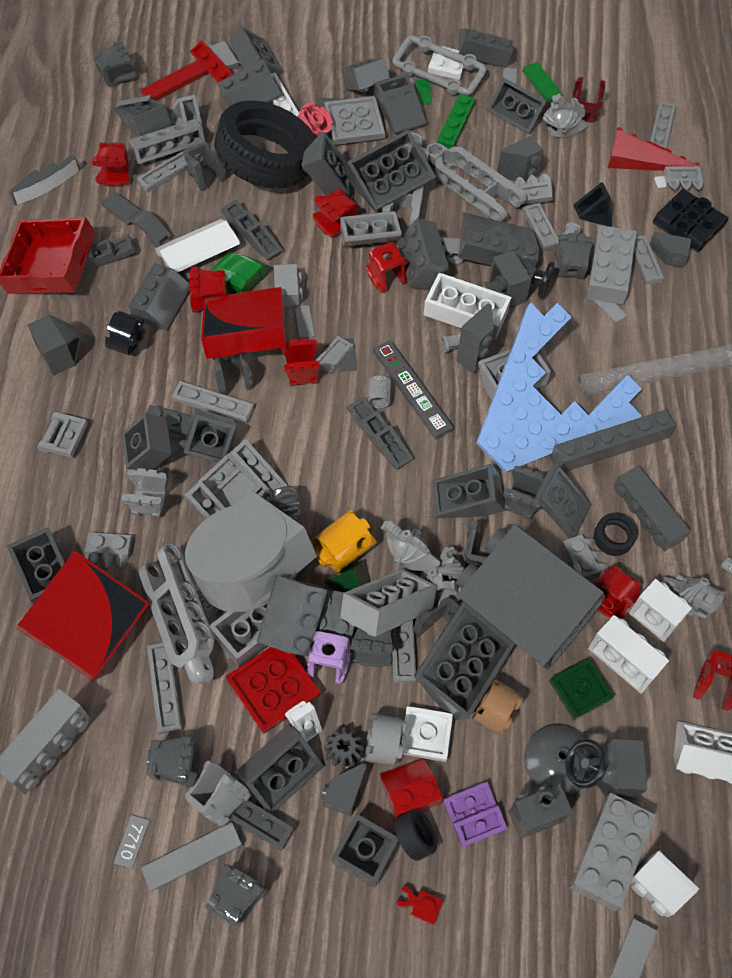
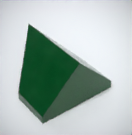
(350, 577)

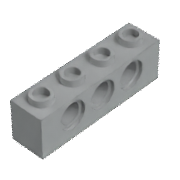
(166, 141)

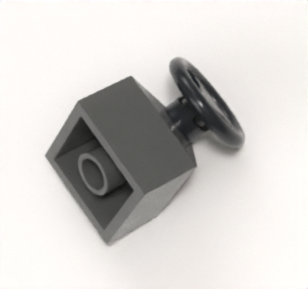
(515, 275)
(614, 770)

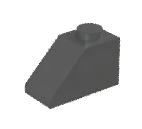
(670, 248)
(344, 790)

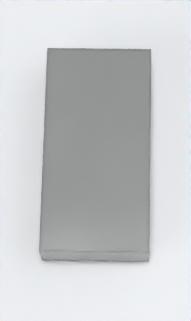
(224, 53)
(334, 354)

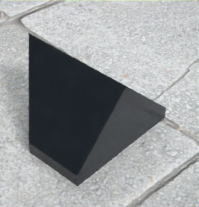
(595, 206)

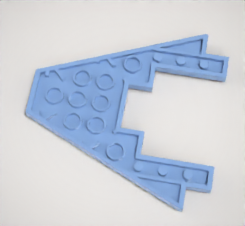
(521, 421)

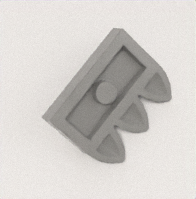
(683, 176)
(536, 191)
(108, 547)
(578, 552)

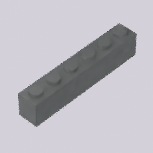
(613, 441)

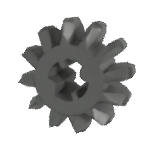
(287, 501)
(334, 751)

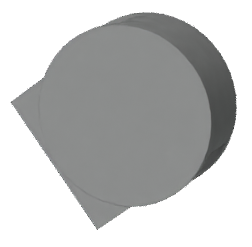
(243, 550)

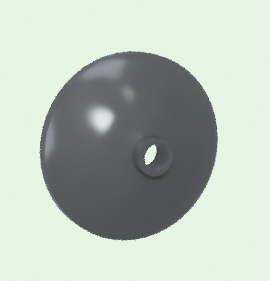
(543, 758)

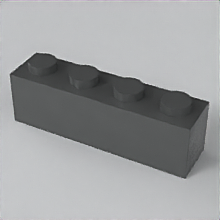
(651, 508)

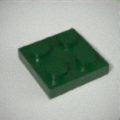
(581, 689)

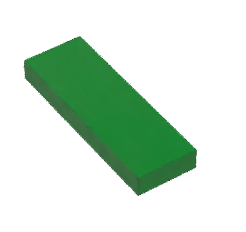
(541, 81)

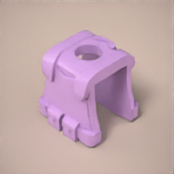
(338, 660)

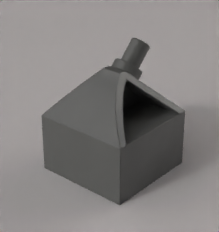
(57, 342)
(148, 442)

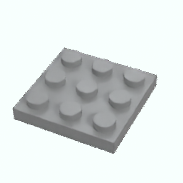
(355, 120)

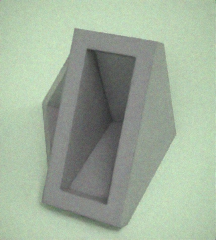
(185, 110)

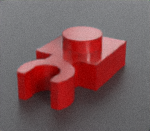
(424, 905)

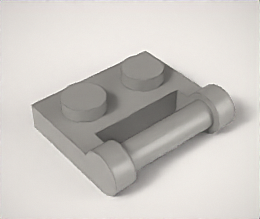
(68, 436)

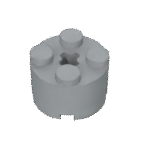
(384, 740)

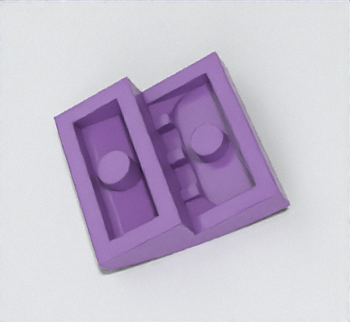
(474, 814)

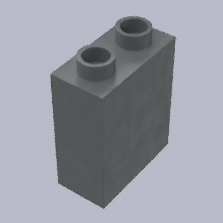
(529, 595)

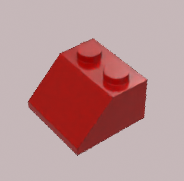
(411, 788)

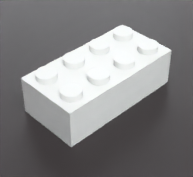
(458, 301)

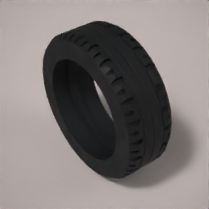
(253, 163)

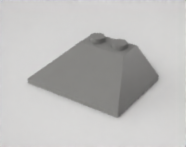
(232, 479)

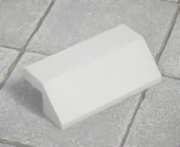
(198, 245)

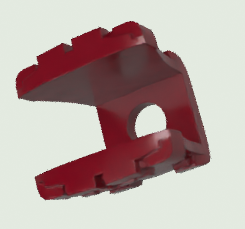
(592, 107)

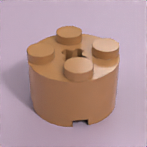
(497, 706)

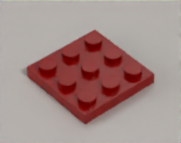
(272, 686)

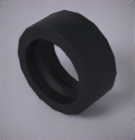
(624, 523)
(416, 834)

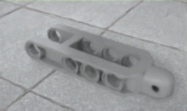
(480, 199)
(411, 200)
(162, 593)

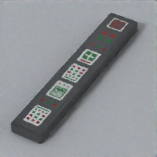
(413, 390)

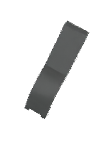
(141, 217)

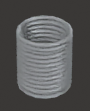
(379, 391)

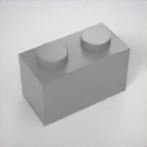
(288, 279)

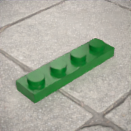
(456, 121)

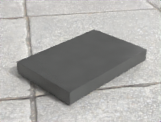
(562, 501)

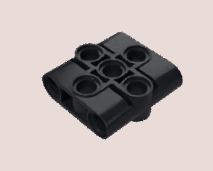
(691, 218)

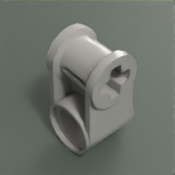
(451, 249)

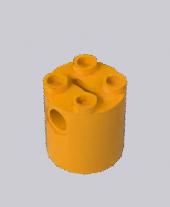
(343, 541)

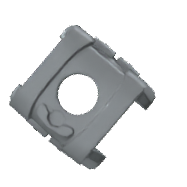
(150, 492)
(216, 793)

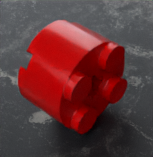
(619, 592)

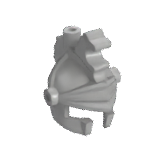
(565, 117)
(409, 548)
(445, 576)
(698, 594)

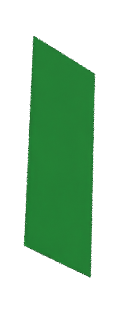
(423, 91)

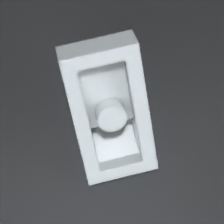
(304, 720)

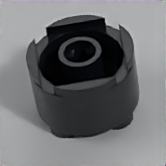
(125, 333)

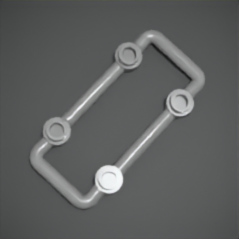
(453, 85)

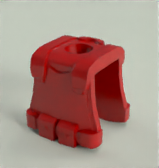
(114, 164)
(332, 208)
(378, 265)
(205, 285)
(300, 361)
(707, 672)

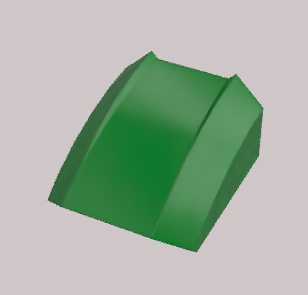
(241, 272)

